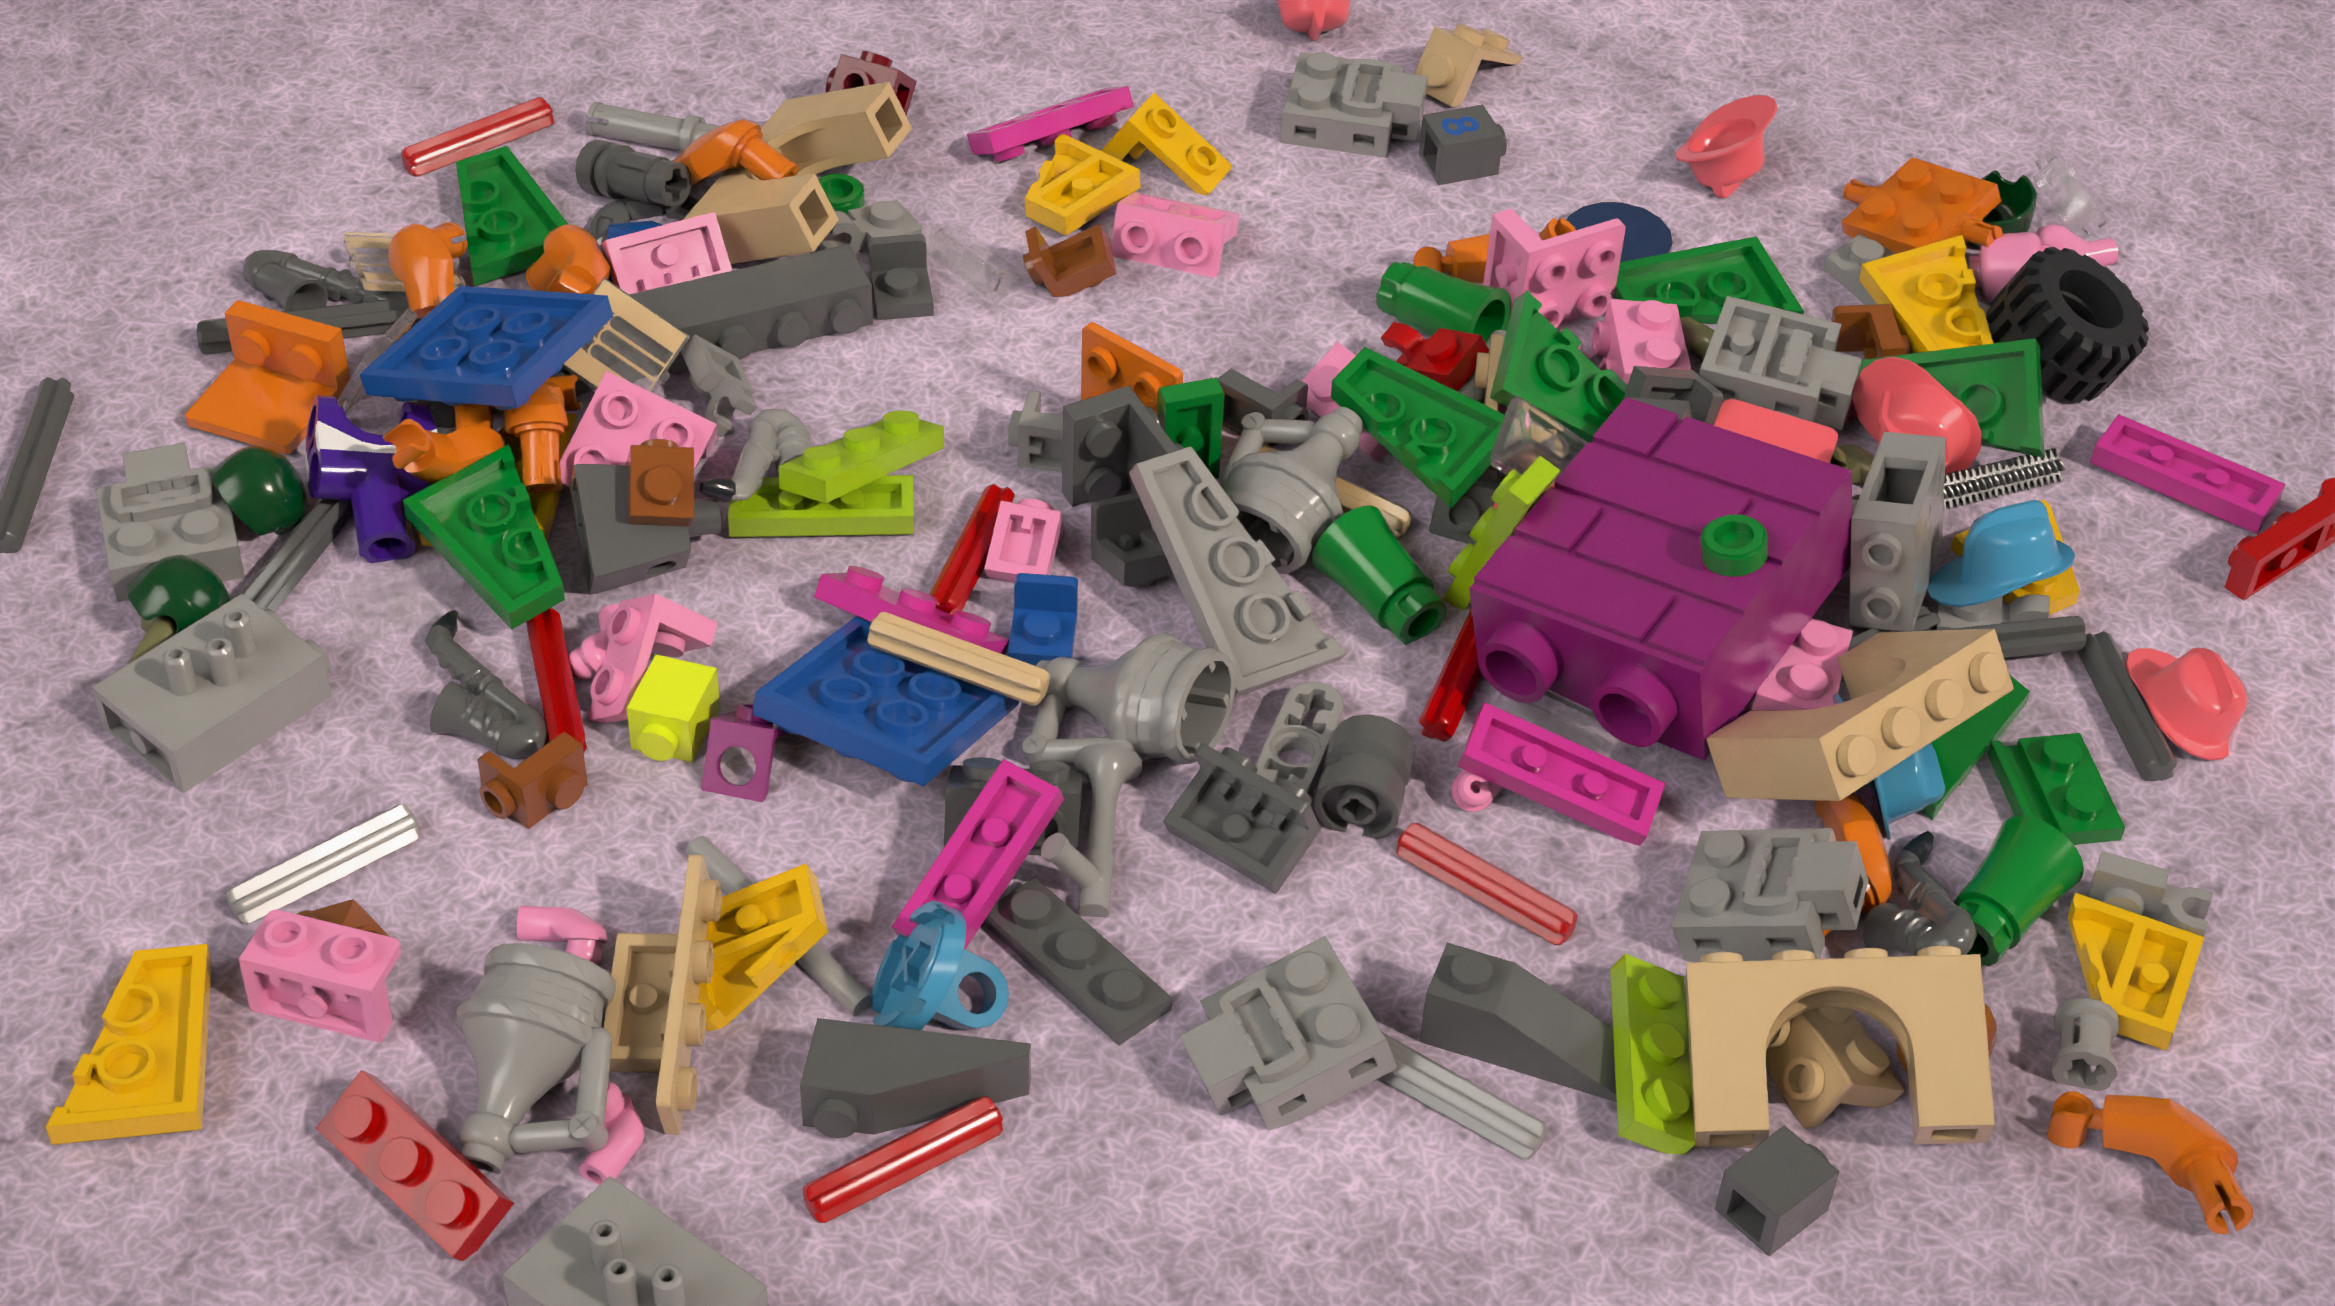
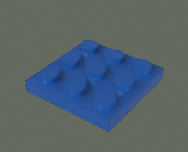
(487, 346)
(879, 706)

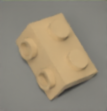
(1829, 1061)

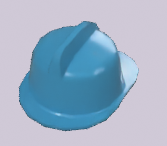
(2002, 555)
(1907, 785)

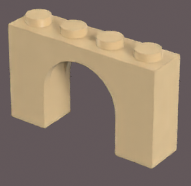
(817, 134)
(1902, 697)
(1924, 1000)

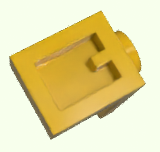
(1173, 142)

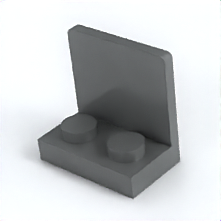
(1104, 443)

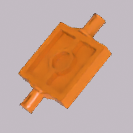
(1922, 207)

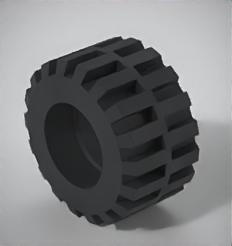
(2080, 317)

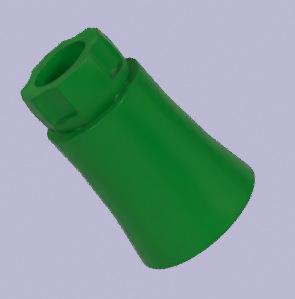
(1437, 300)
(1379, 574)
(2017, 883)

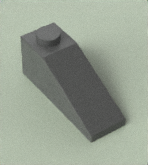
(1516, 1022)
(898, 1077)

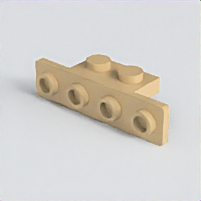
(657, 996)

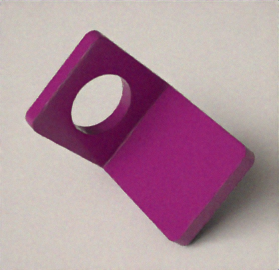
(744, 731)

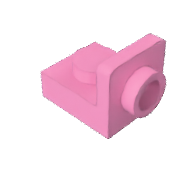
(1024, 539)

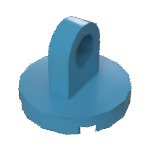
(924, 974)

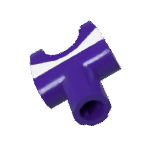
(358, 468)

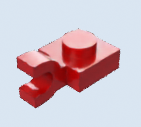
(1444, 357)

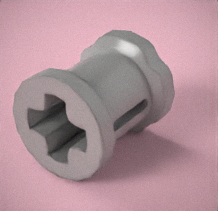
(2085, 1044)

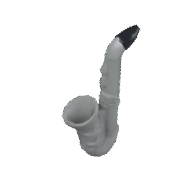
(774, 438)

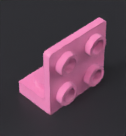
(1566, 273)
(627, 416)

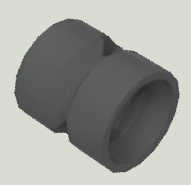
(1365, 775)

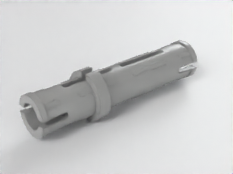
(646, 127)

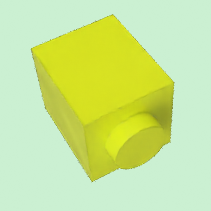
(673, 709)

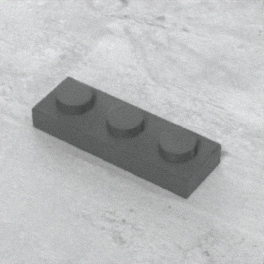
(1078, 961)

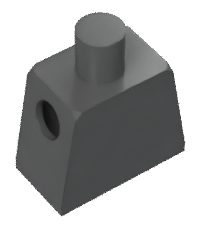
(624, 552)

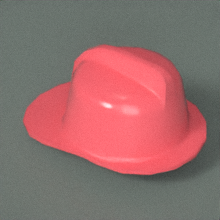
(1314, 15)
(1729, 144)
(1906, 399)
(2190, 697)

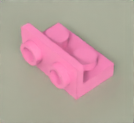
(1172, 233)
(667, 254)
(320, 974)

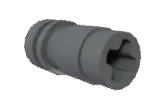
(623, 173)

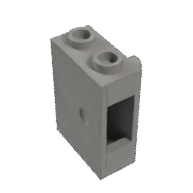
(1897, 531)
(213, 691)
(626, 1254)

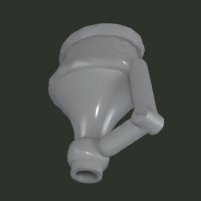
(1290, 493)
(1151, 699)
(527, 1032)

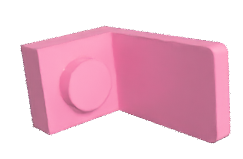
(633, 632)

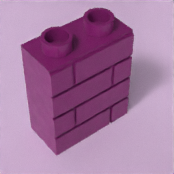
(1611, 587)

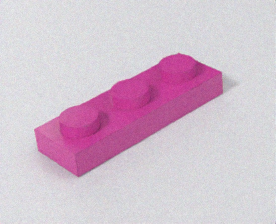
(1094, 109)
(2187, 473)
(863, 594)
(1561, 775)
(986, 847)

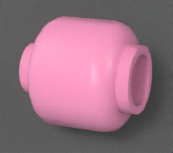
(2002, 261)

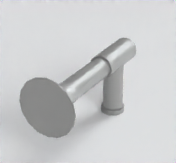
(1107, 768)

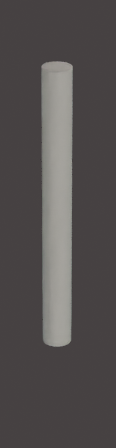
(815, 960)

